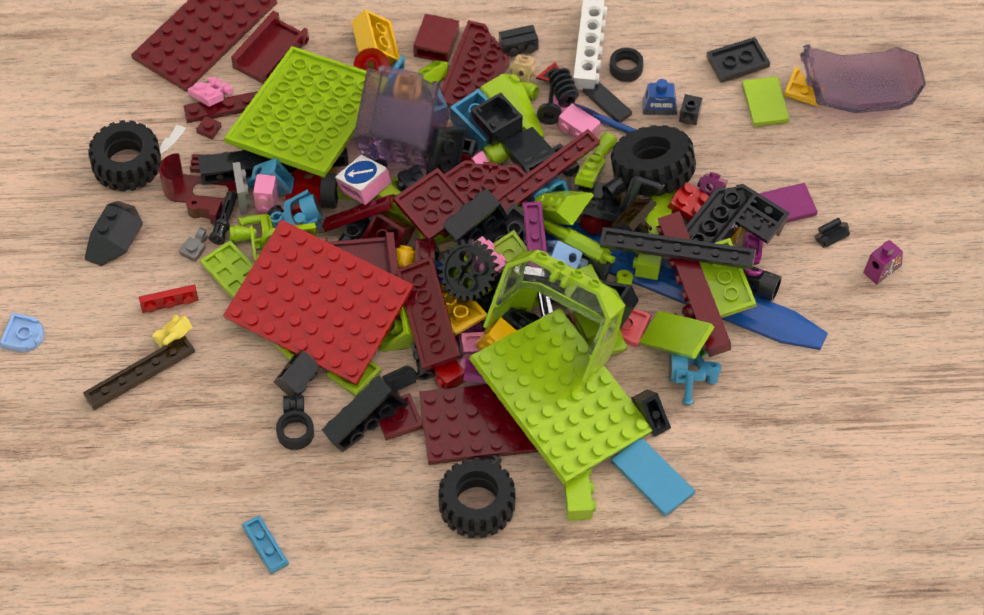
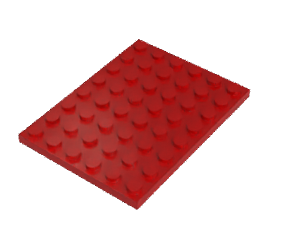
(319, 301)

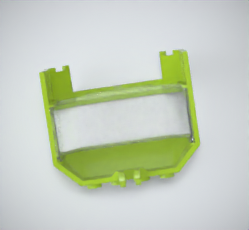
(539, 272)

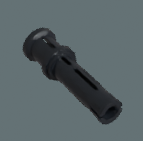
(221, 224)

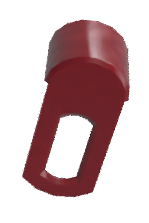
(179, 186)

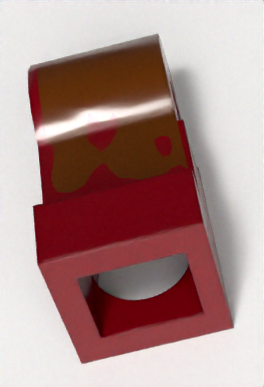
(203, 208)

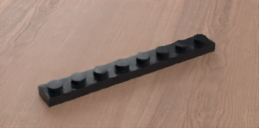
(677, 248)

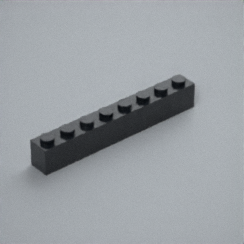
(219, 167)

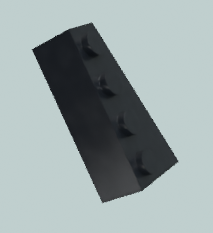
(364, 413)

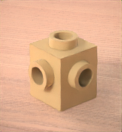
(523, 67)

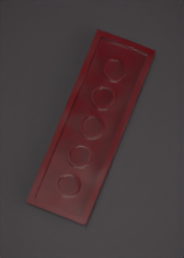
(429, 315)

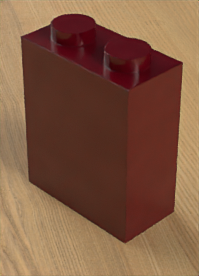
(436, 38)

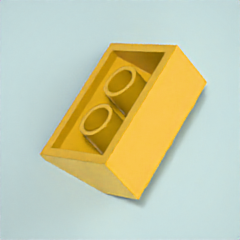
(375, 32)

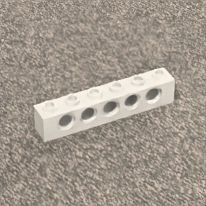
(589, 44)

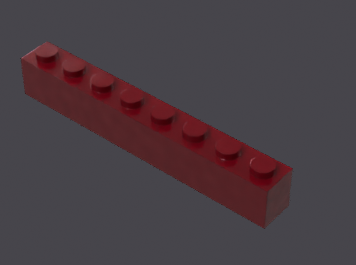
(695, 287)

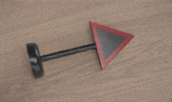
(548, 112)

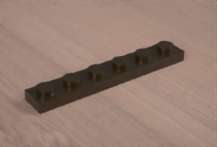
(138, 372)

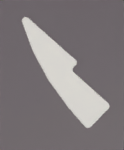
(168, 142)

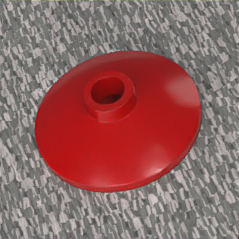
(370, 55)

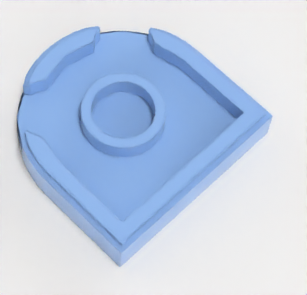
(22, 333)

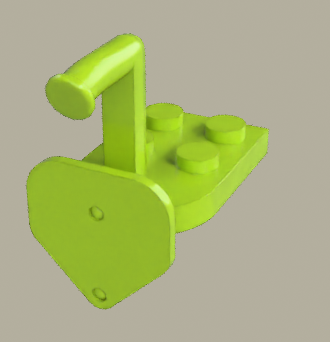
(267, 230)

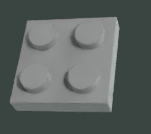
(242, 188)

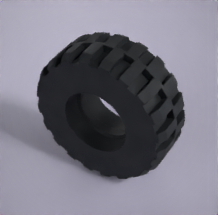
(655, 154)

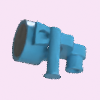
(310, 211)
(679, 373)

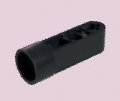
(764, 285)

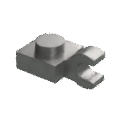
(194, 247)

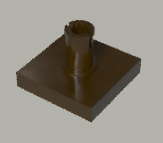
(635, 216)

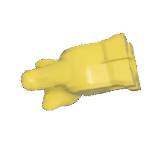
(172, 330)

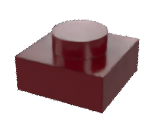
(208, 127)

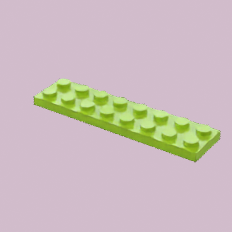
(229, 270)

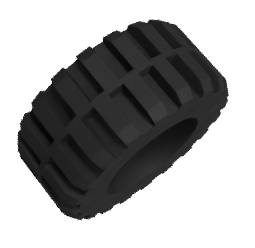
(124, 137)
(477, 521)

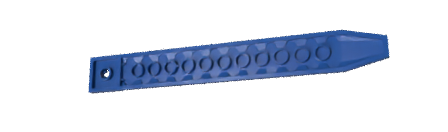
(765, 319)

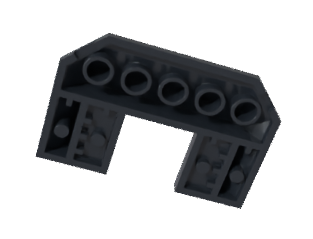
(735, 208)

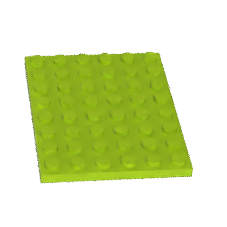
(302, 112)
(542, 387)

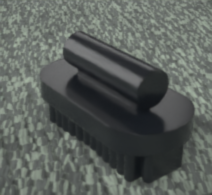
(832, 232)
(401, 377)

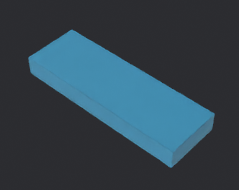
(265, 544)

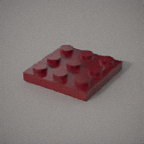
(430, 203)

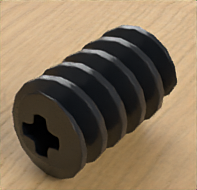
(563, 86)

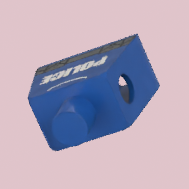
(660, 99)

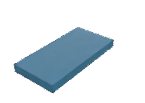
(653, 476)

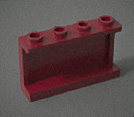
(267, 47)

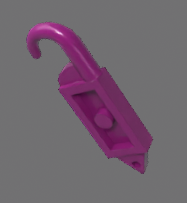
(753, 242)

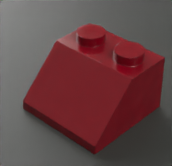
(387, 222)

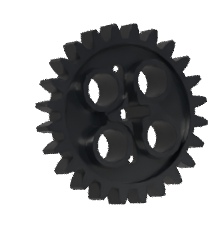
(481, 280)

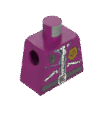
(887, 257)

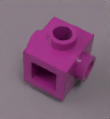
(713, 179)

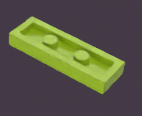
(590, 171)

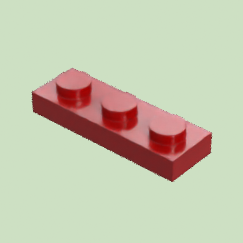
(168, 298)

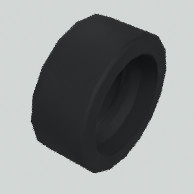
(626, 54)
(328, 191)
(295, 443)

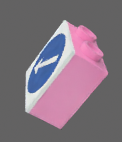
(363, 179)

